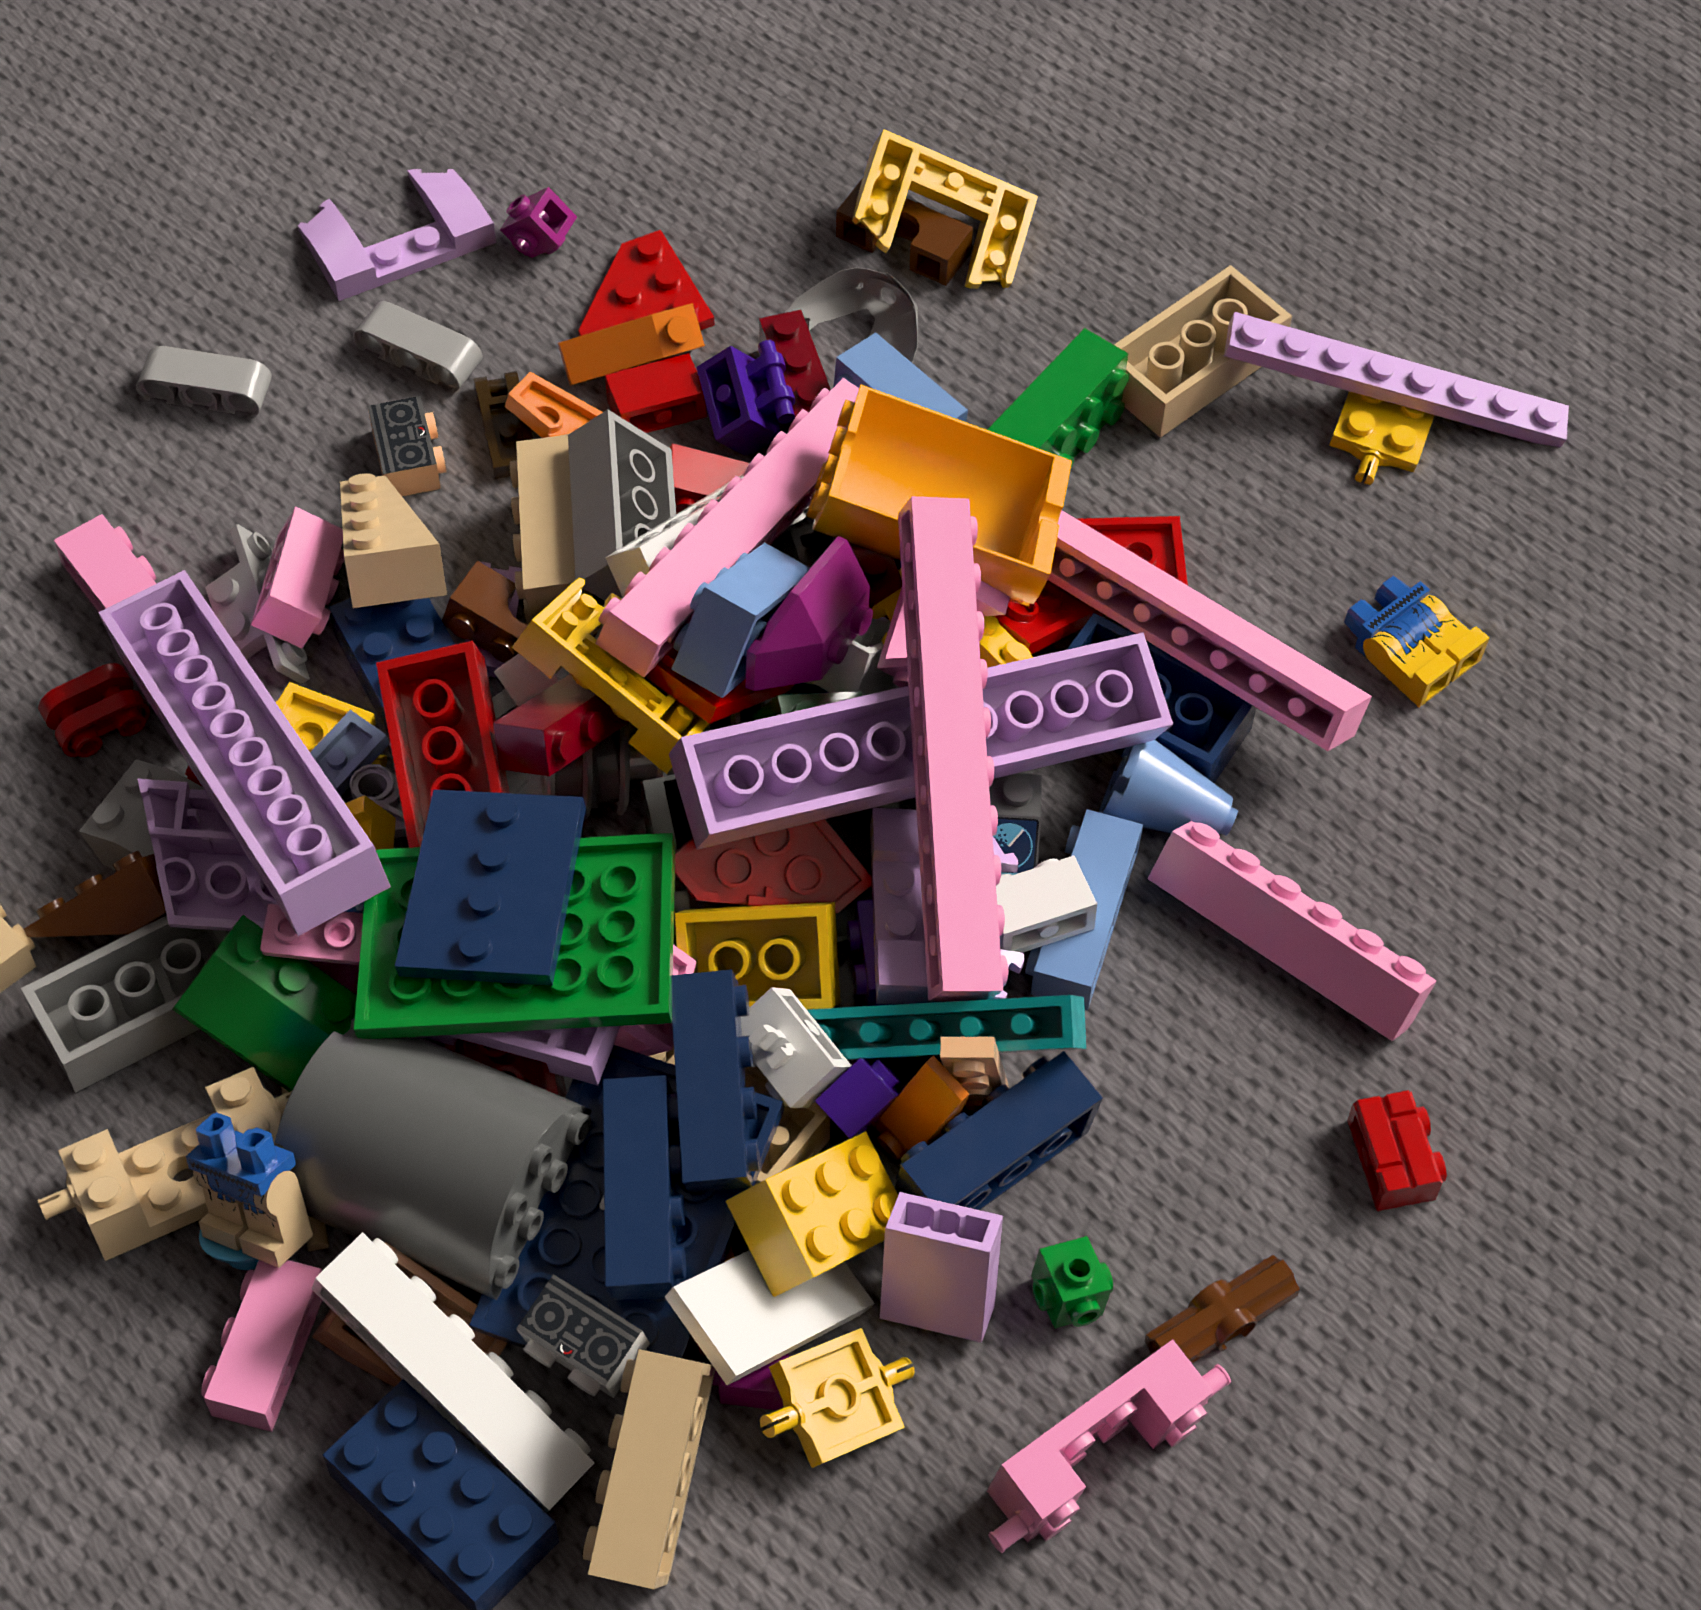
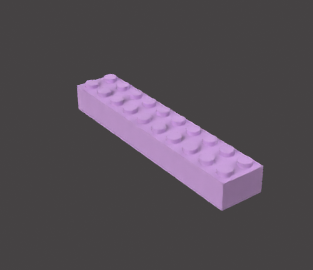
(861, 749)
(245, 753)

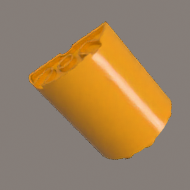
(903, 450)

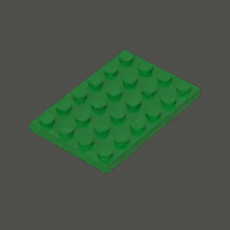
(609, 962)

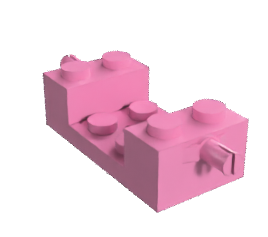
(1038, 1483)

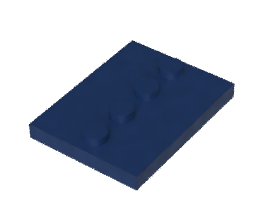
(491, 887)

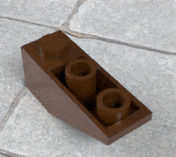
(107, 905)

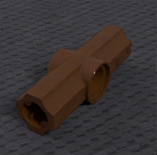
(1227, 1310)

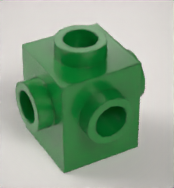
(1071, 1283)

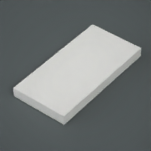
(747, 1327)

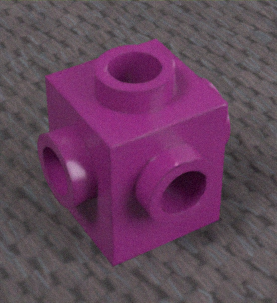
(538, 223)

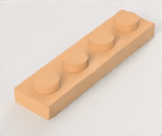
(974, 1065)

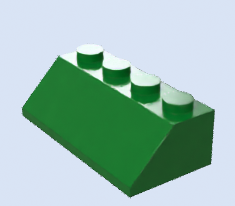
(266, 1006)

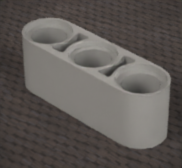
(418, 344)
(204, 379)

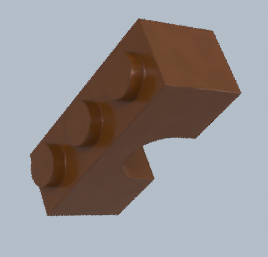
(937, 241)
(482, 613)

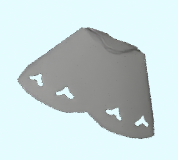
(843, 295)

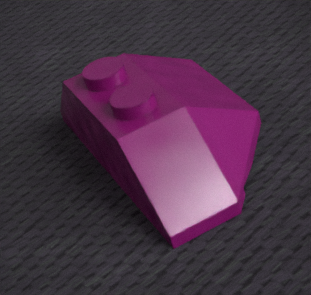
(813, 623)

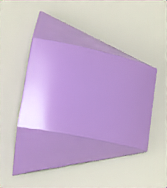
(199, 861)

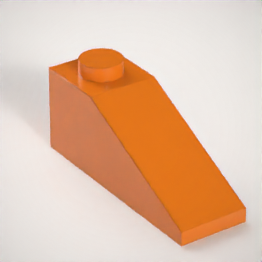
(631, 344)
(921, 1109)

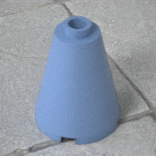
(1165, 792)

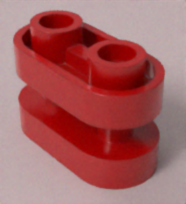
(92, 707)

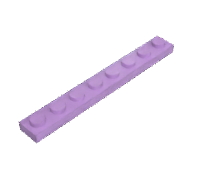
(1396, 380)

